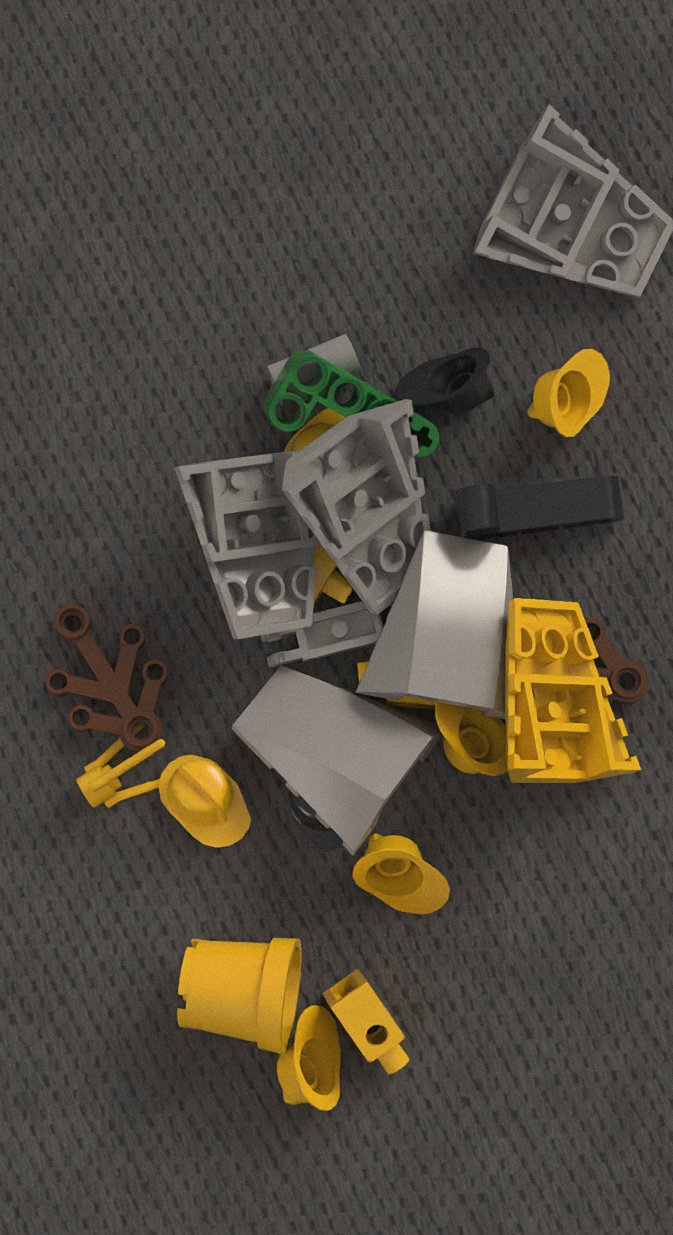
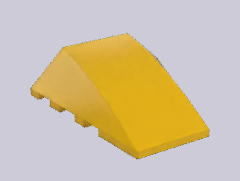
(556, 701)

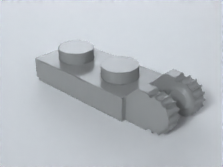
(330, 634)

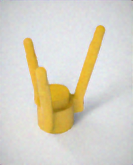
(101, 783)

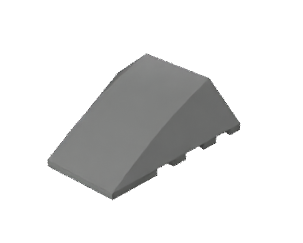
(573, 214)
(363, 498)
(253, 542)
(446, 627)
(334, 748)

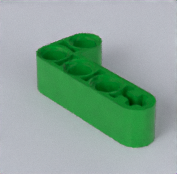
(322, 390)

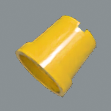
(242, 990)

